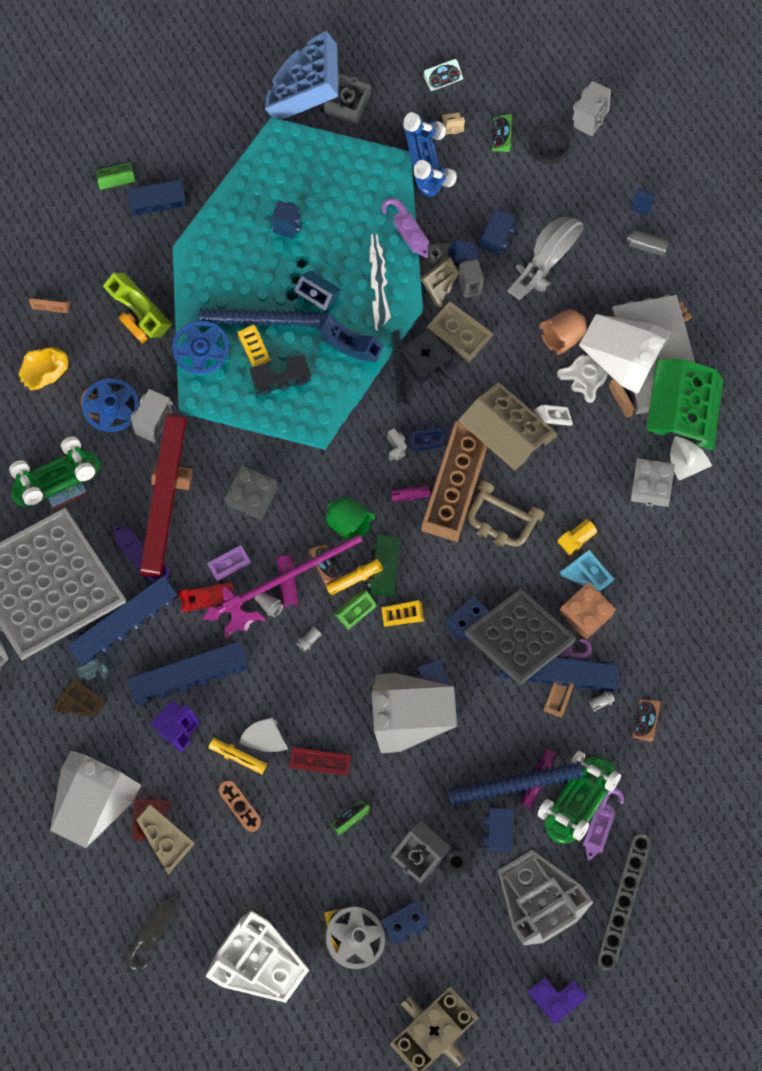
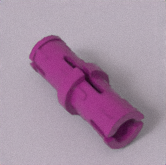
(410, 493)

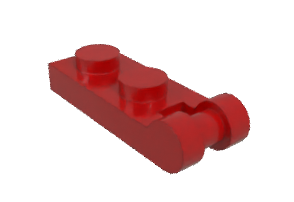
(204, 597)

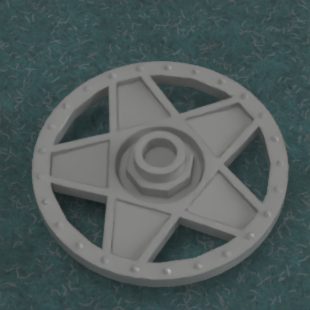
(355, 938)

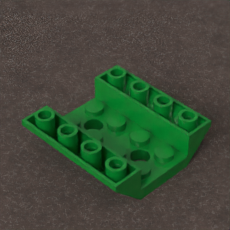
(676, 396)

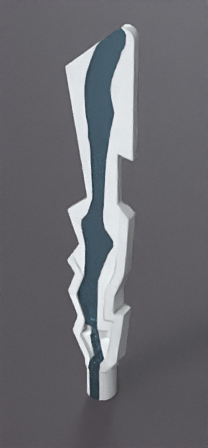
(378, 281)

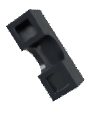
(296, 374)

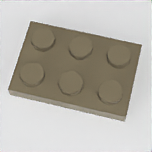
(459, 331)

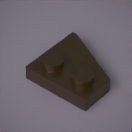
(79, 701)

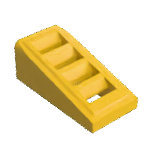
(243, 337)
(411, 619)

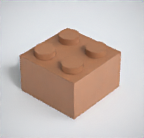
(587, 611)

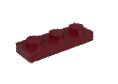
(320, 761)

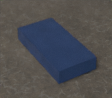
(642, 202)

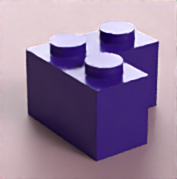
(556, 1004)

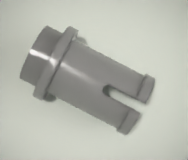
(305, 642)
(601, 701)

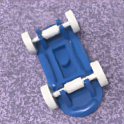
(423, 154)

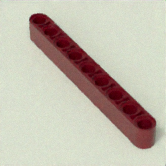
(163, 495)

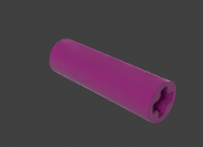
(288, 587)

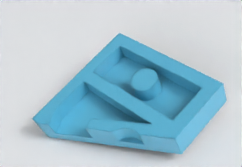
(587, 570)

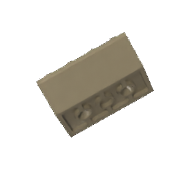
(503, 423)

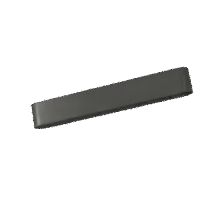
(619, 911)

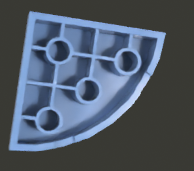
(305, 79)

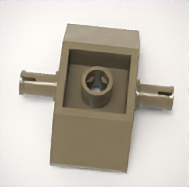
(446, 1013)

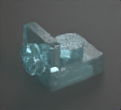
(89, 670)

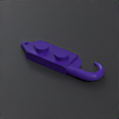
(134, 549)

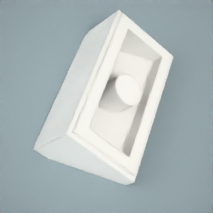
(554, 414)

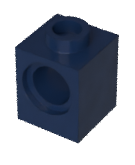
(462, 251)

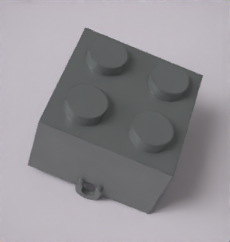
(351, 100)
(251, 493)
(420, 852)

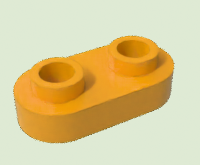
(129, 321)

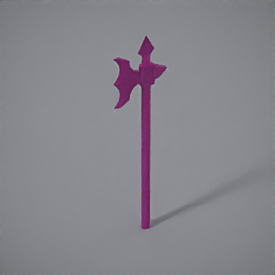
(240, 619)

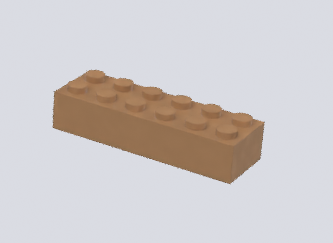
(455, 484)

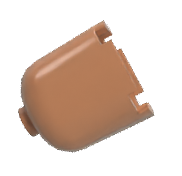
(563, 330)

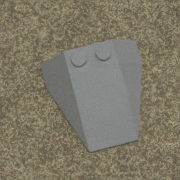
(410, 711)
(89, 798)
(541, 898)

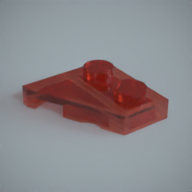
(139, 805)

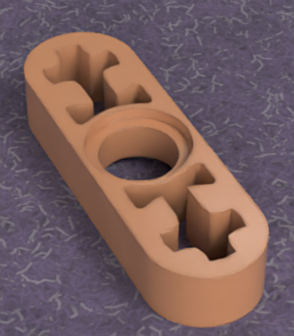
(235, 791)

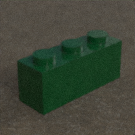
(387, 554)

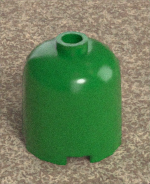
(348, 517)

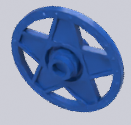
(200, 347)
(109, 405)

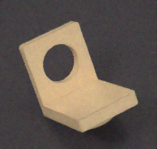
(455, 125)

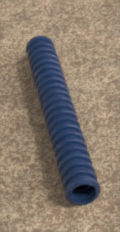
(261, 317)
(515, 783)

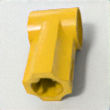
(574, 539)

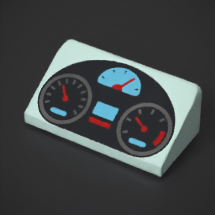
(443, 75)

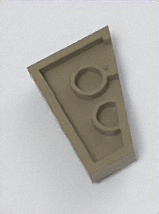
(164, 837)

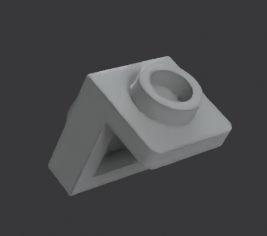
(397, 441)

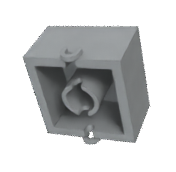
(591, 108)
(151, 415)
(652, 482)

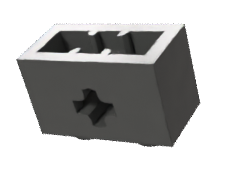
(470, 278)

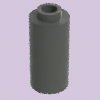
(648, 242)

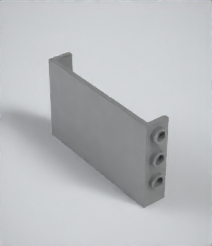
(668, 315)

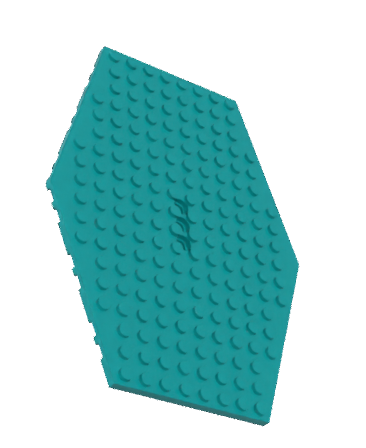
(238, 263)

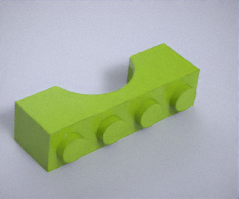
(150, 317)

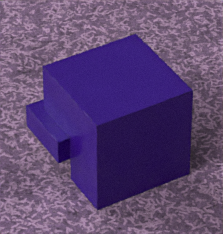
(176, 725)

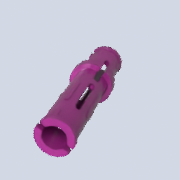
(531, 794)

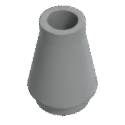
(270, 604)

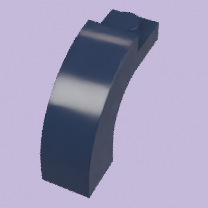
(347, 342)

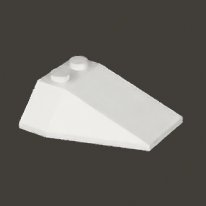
(624, 348)
(257, 961)

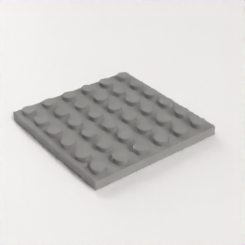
(51, 584)

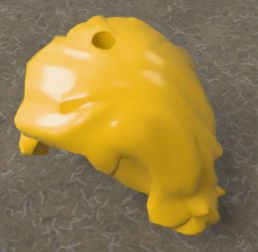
(42, 367)

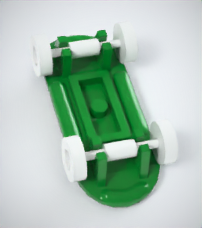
(53, 476)
(579, 800)

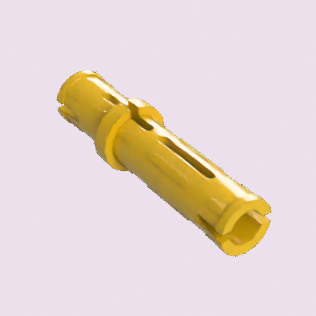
(357, 575)
(237, 755)

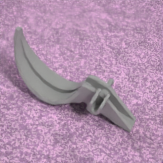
(549, 248)

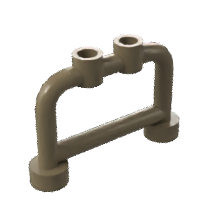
(501, 538)

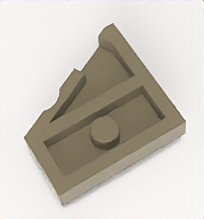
(439, 280)

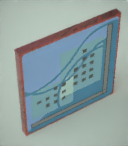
(67, 495)

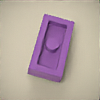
(228, 563)

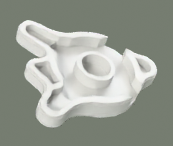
(586, 376)

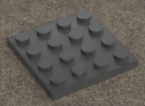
(520, 636)

